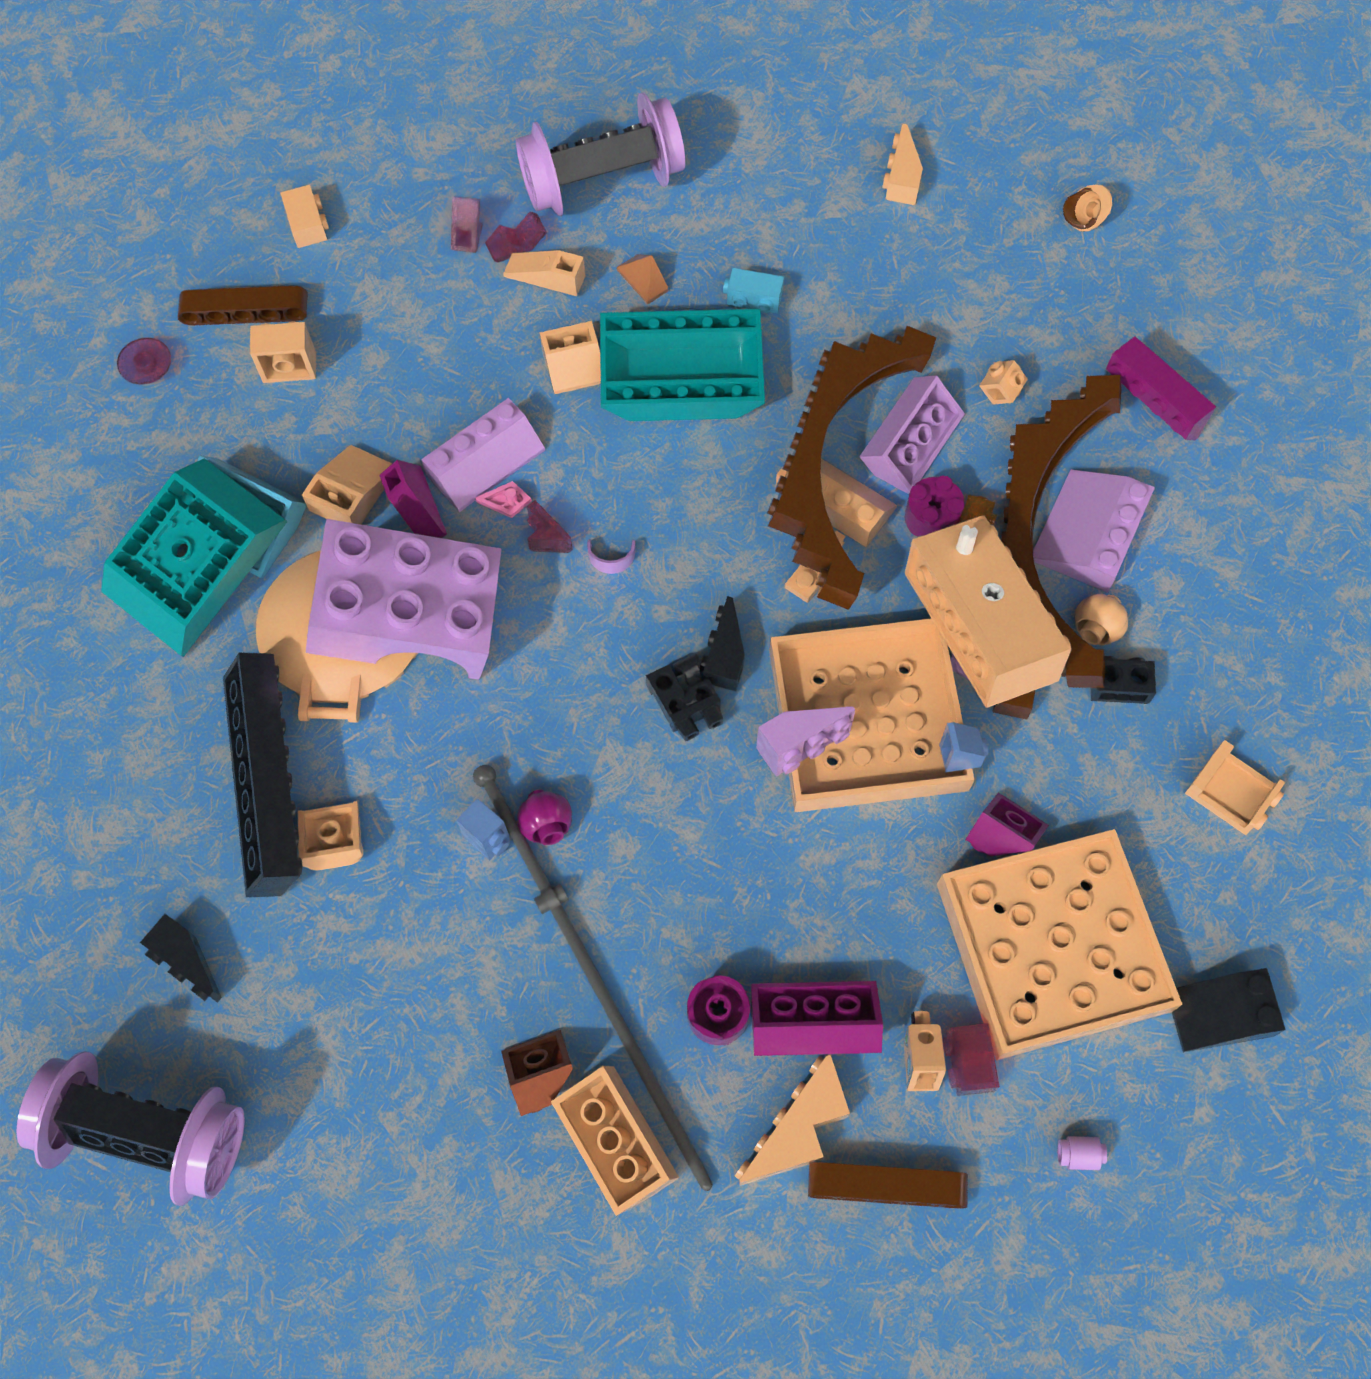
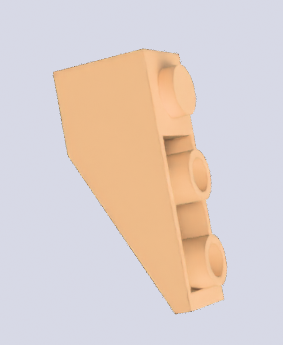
(905, 168)
(548, 269)

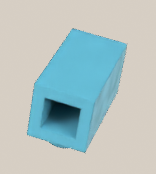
(754, 290)

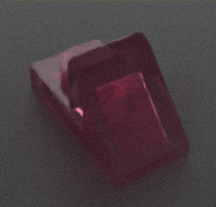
(465, 224)
(548, 534)

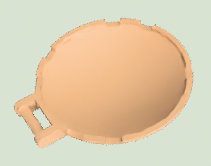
(316, 678)

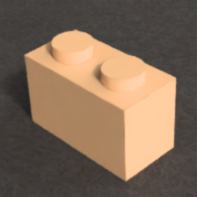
(304, 216)

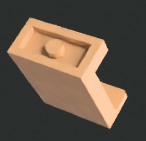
(1235, 790)

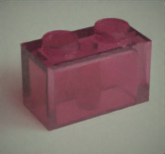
(971, 1059)

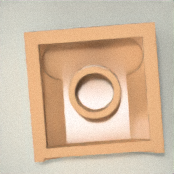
(330, 836)

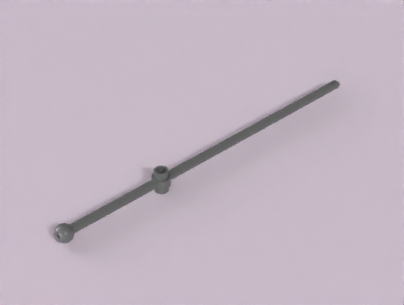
(551, 900)

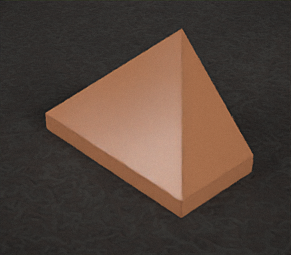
(644, 277)

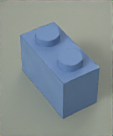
(484, 830)

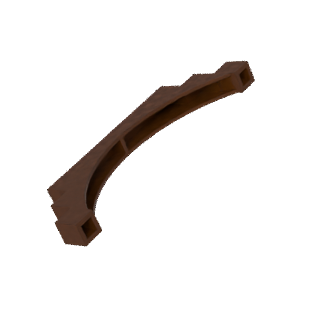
(1036, 456)
(800, 501)

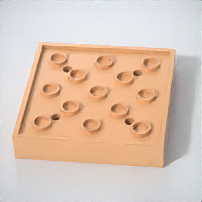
(890, 716)
(1057, 944)

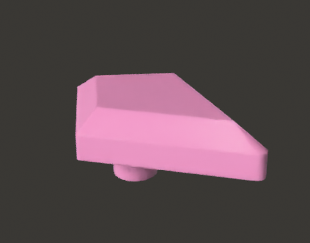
(506, 499)

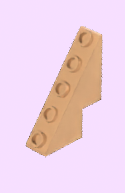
(794, 1138)

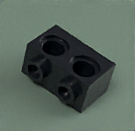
(1123, 687)

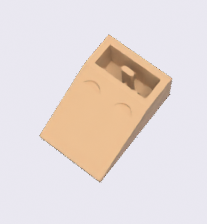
(346, 486)

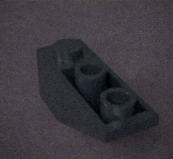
(726, 655)
(182, 952)

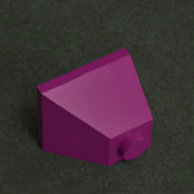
(1005, 829)

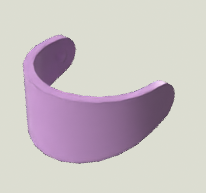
(613, 566)

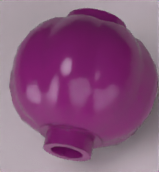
(544, 817)

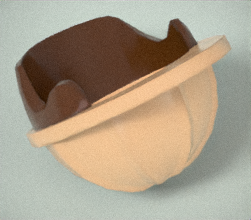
(1088, 207)

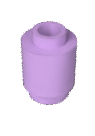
(1081, 1153)

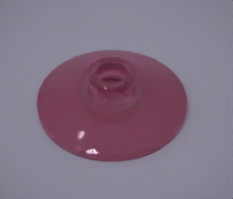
(140, 353)

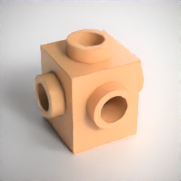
(1003, 382)

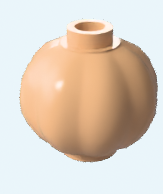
(1101, 619)

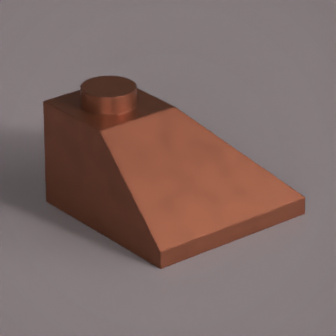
(537, 1071)

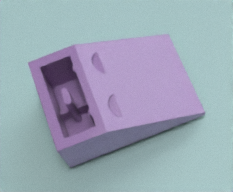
(801, 735)

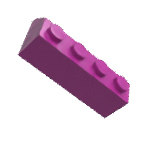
(1161, 388)

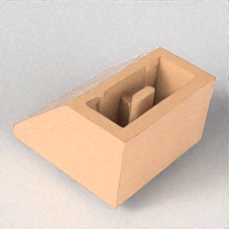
(572, 357)

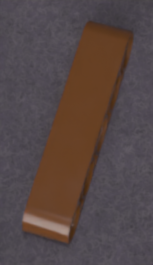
(242, 305)
(888, 1185)

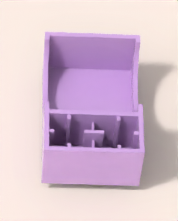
(402, 595)

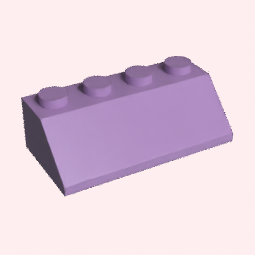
(913, 433)
(483, 454)

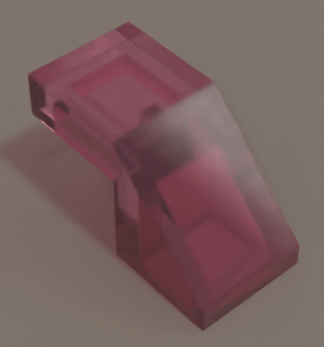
(519, 240)

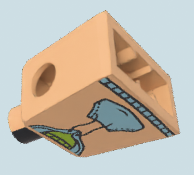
(923, 1054)

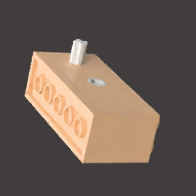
(986, 611)

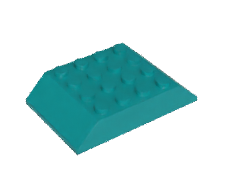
(681, 364)

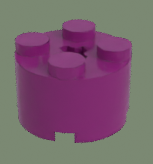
(933, 505)
(710, 994)

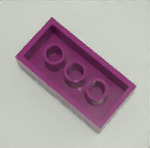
(816, 1018)

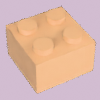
(283, 352)

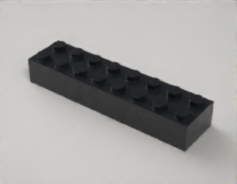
(261, 776)

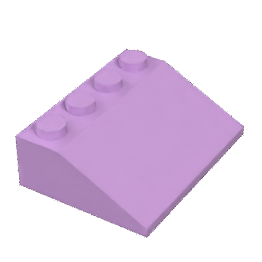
(1092, 526)

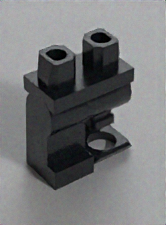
(686, 706)

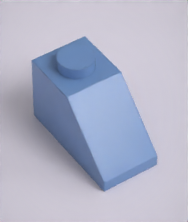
(962, 747)

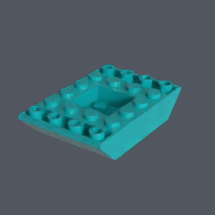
(224, 536)

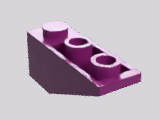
(412, 498)

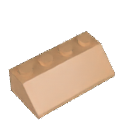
(852, 505)
(614, 1139)

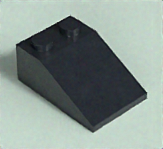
(1227, 1011)

